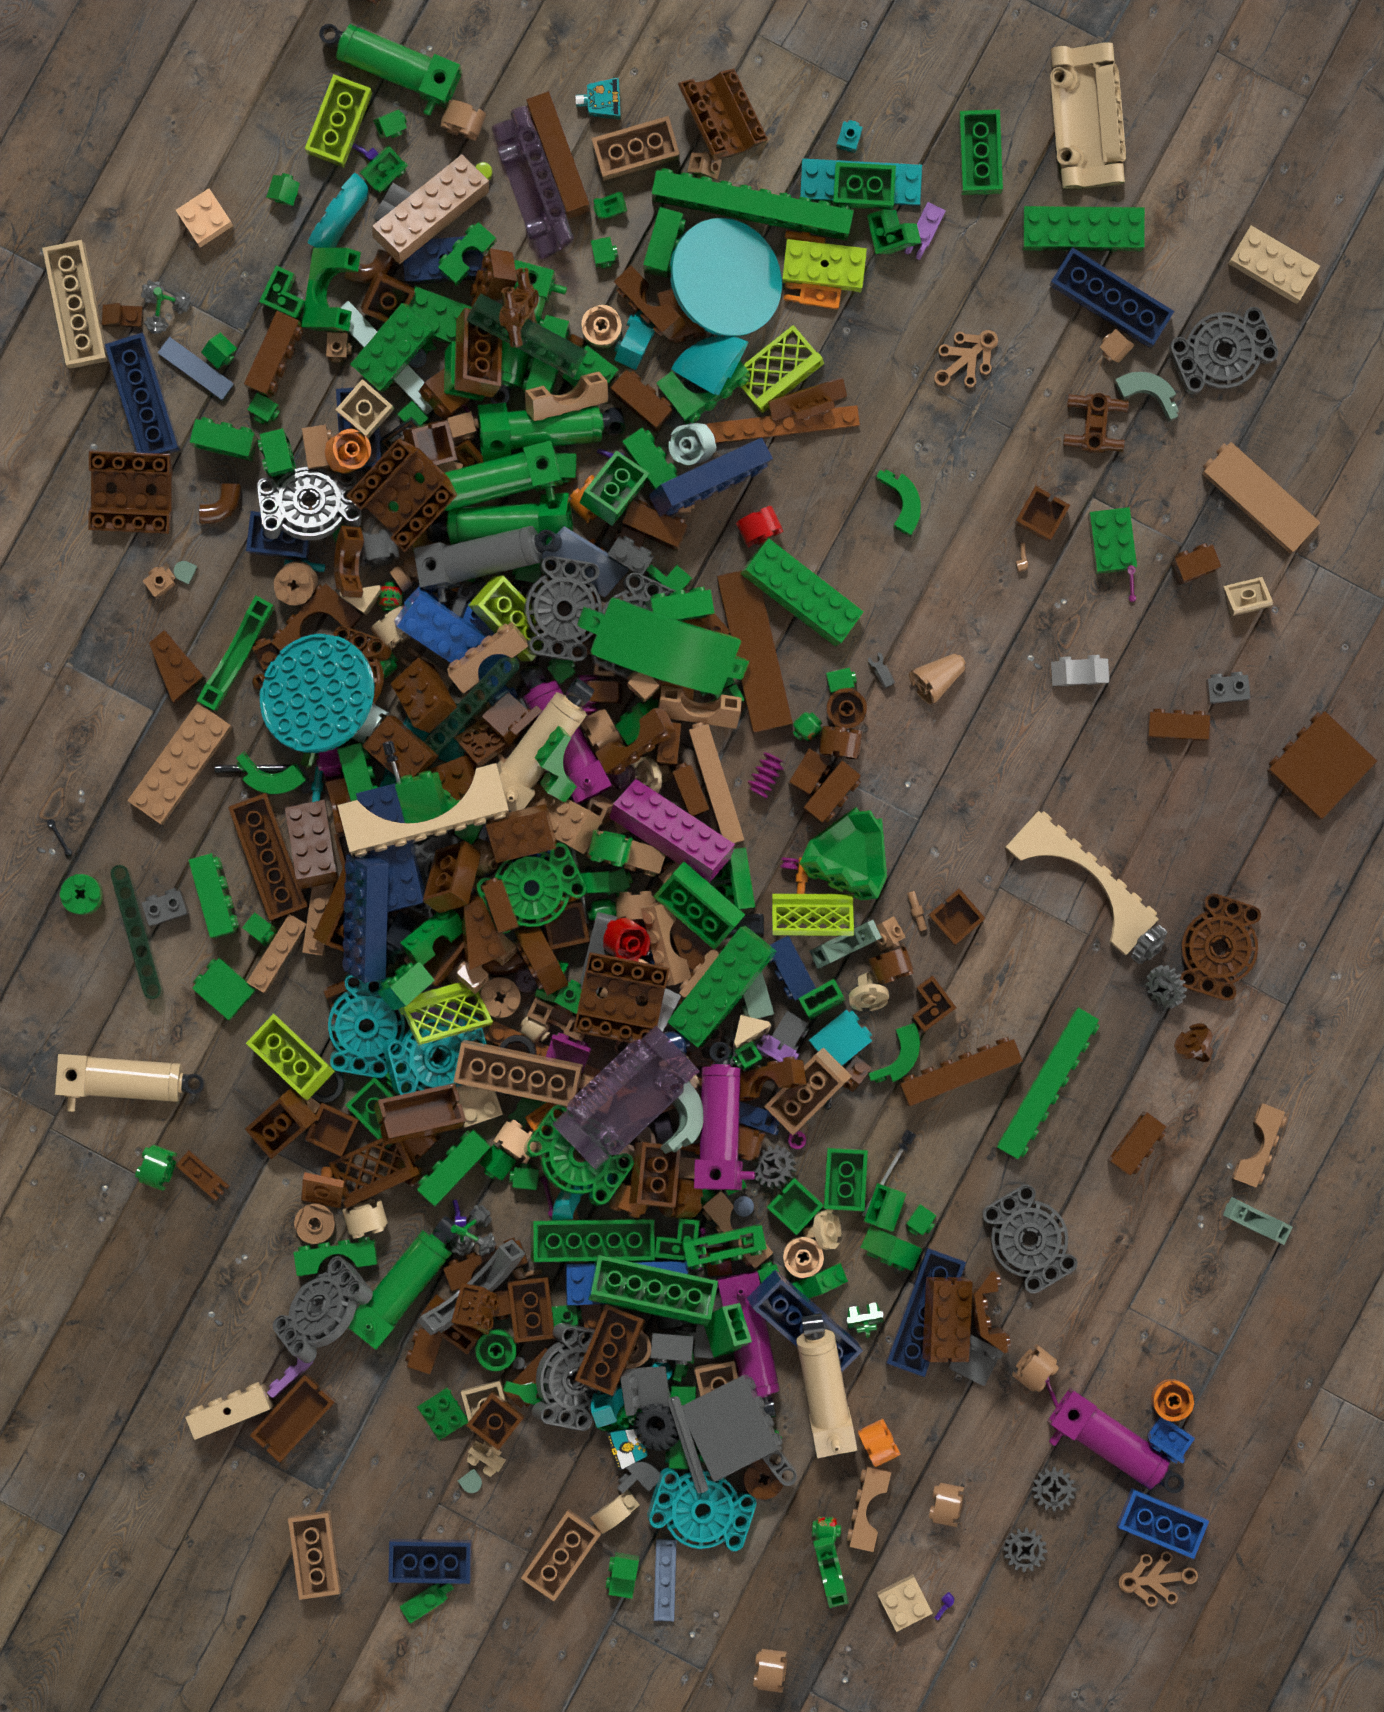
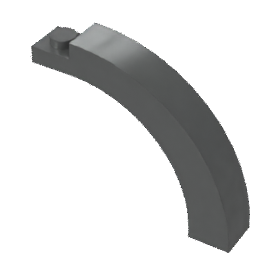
(489, 1277)

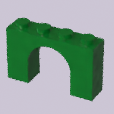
(324, 266)
(692, 405)

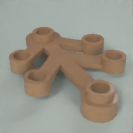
(968, 356)
(1153, 1579)

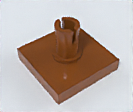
(322, 1188)

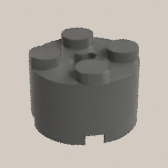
(378, 549)

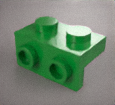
(384, 169)

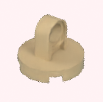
(651, 773)
(868, 994)
(825, 1229)

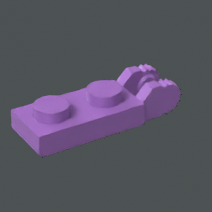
(927, 227)
(291, 1375)

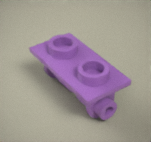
(769, 1048)

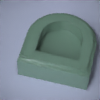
(185, 571)
(471, 1481)

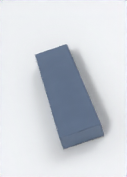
(196, 368)
(665, 1580)

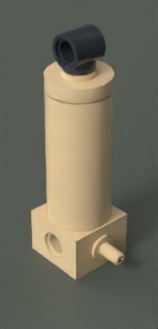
(521, 769)
(121, 1079)
(825, 1389)

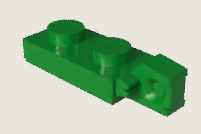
(425, 1601)

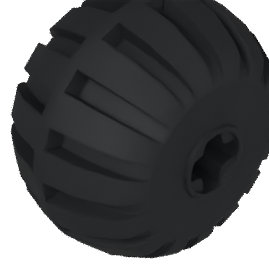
(649, 1433)

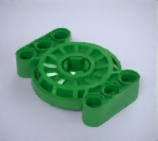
(550, 880)
(569, 1171)

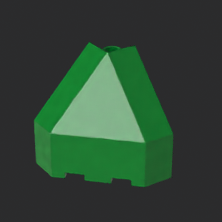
(849, 855)

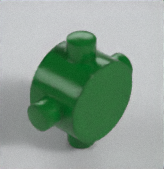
(429, 346)

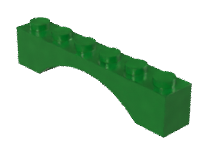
(237, 653)

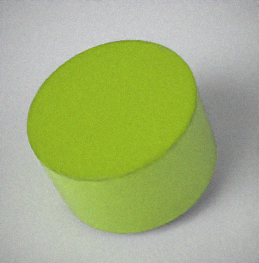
(485, 169)

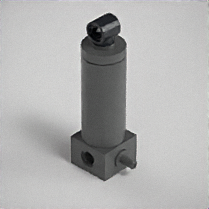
(445, 566)

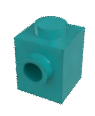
(849, 136)

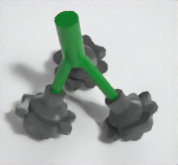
(154, 293)
(463, 1243)

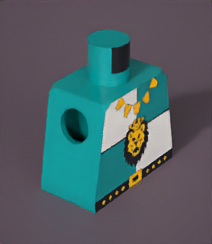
(626, 1447)

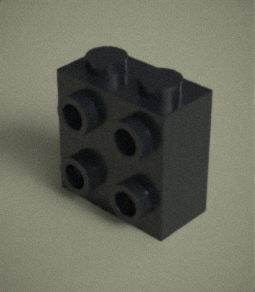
(397, 930)

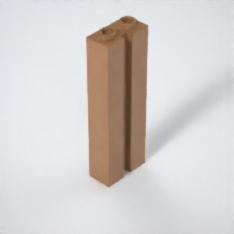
(1260, 497)
(716, 783)

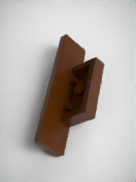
(808, 401)

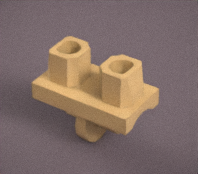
(486, 1454)

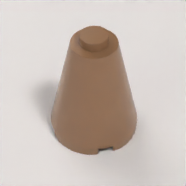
(936, 677)

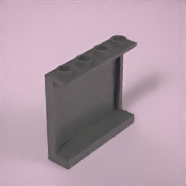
(731, 1427)

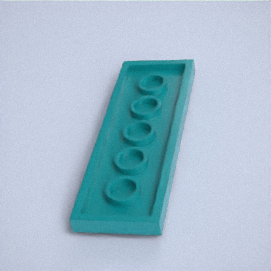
(818, 180)

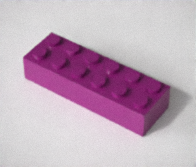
(671, 830)

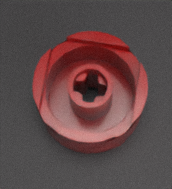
(759, 526)
(626, 939)

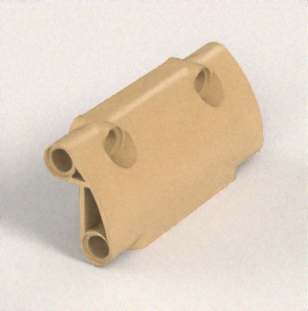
(1088, 116)

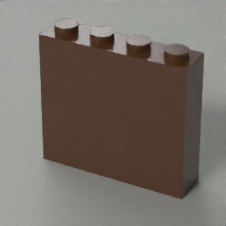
(1321, 764)

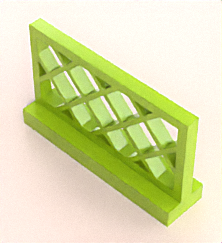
(791, 379)
(813, 906)
(441, 996)

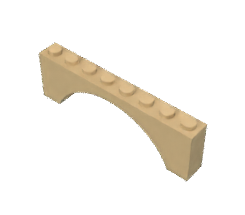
(481, 802)
(1129, 916)

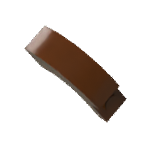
(347, 561)
(338, 795)

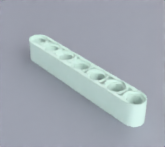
(407, 379)

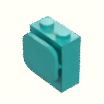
(842, 1037)

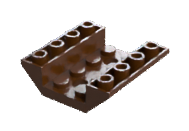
(723, 114)
(395, 480)
(130, 505)
(618, 1013)
(987, 1283)

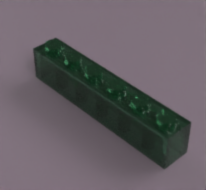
(536, 339)

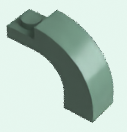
(1150, 384)
(845, 945)
(691, 1119)
(1257, 1221)

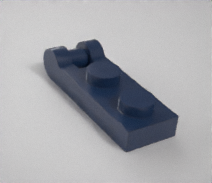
(756, 1118)

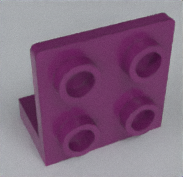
(566, 1050)

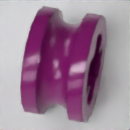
(789, 863)
(794, 1145)

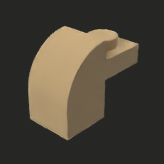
(615, 1511)

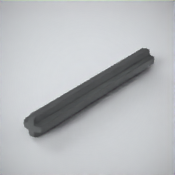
(687, 1444)

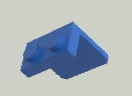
(1170, 1439)

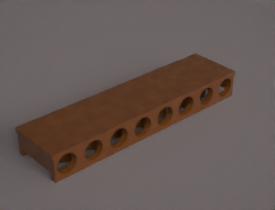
(763, 678)

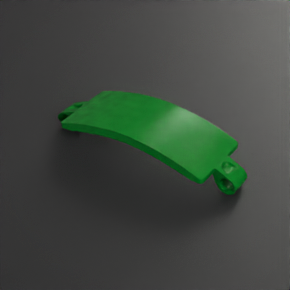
(663, 646)

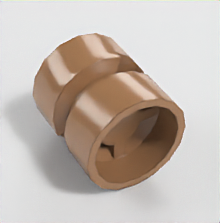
(406, 574)

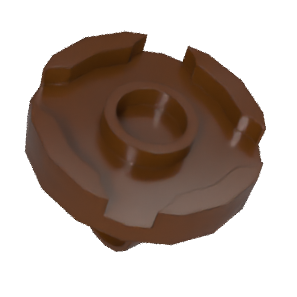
(1195, 1043)

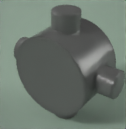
(519, 1363)

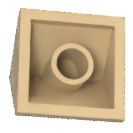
(1247, 596)
(368, 599)
(749, 1030)

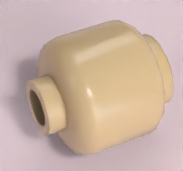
(535, 1030)

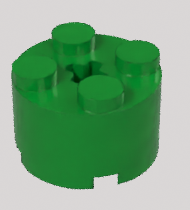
(610, 847)
(81, 882)
(156, 1167)
(486, 1355)

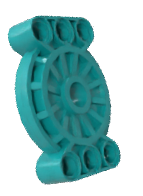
(358, 1044)
(417, 1066)
(713, 1524)

